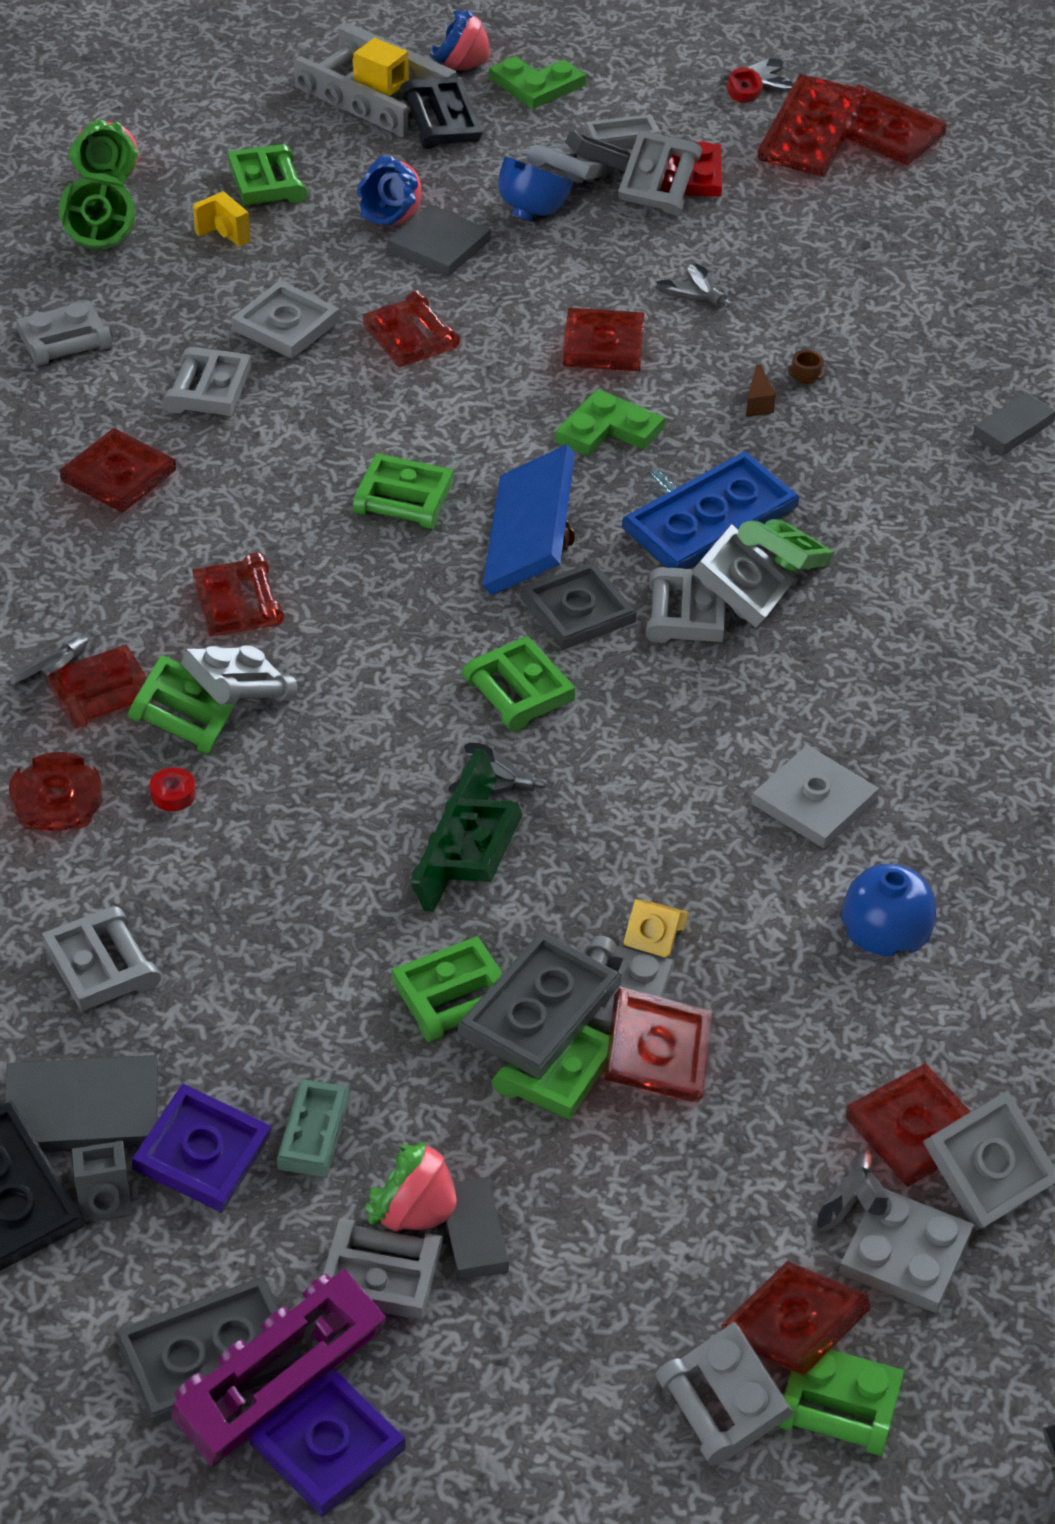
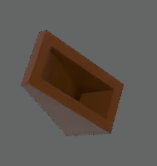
(761, 394)

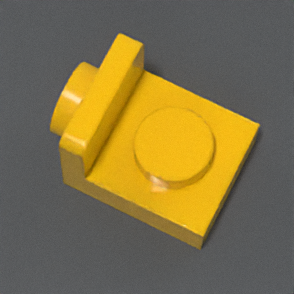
(225, 216)
(654, 927)

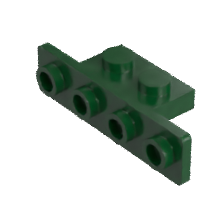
(469, 835)

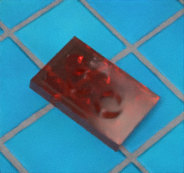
(811, 125)
(894, 128)

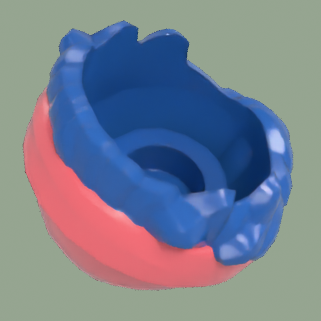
(464, 44)
(389, 192)

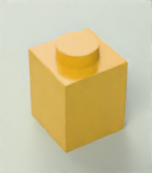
(381, 66)

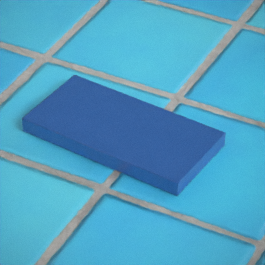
(694, 516)
(529, 520)

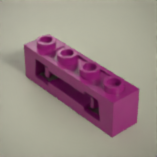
(345, 1310)

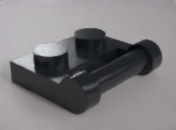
(451, 106)

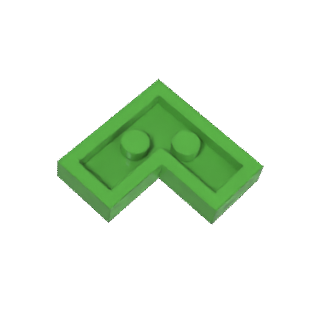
(535, 86)
(605, 416)

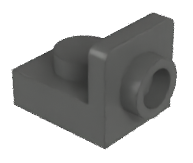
(101, 1181)

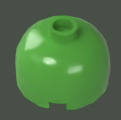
(97, 212)

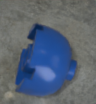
(531, 189)
(889, 910)

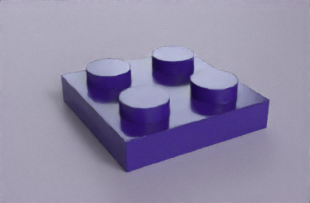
(201, 1147)
(327, 1441)

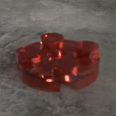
(68, 810)

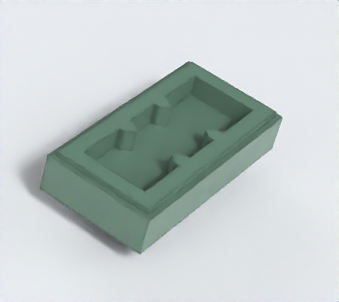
(313, 1128)

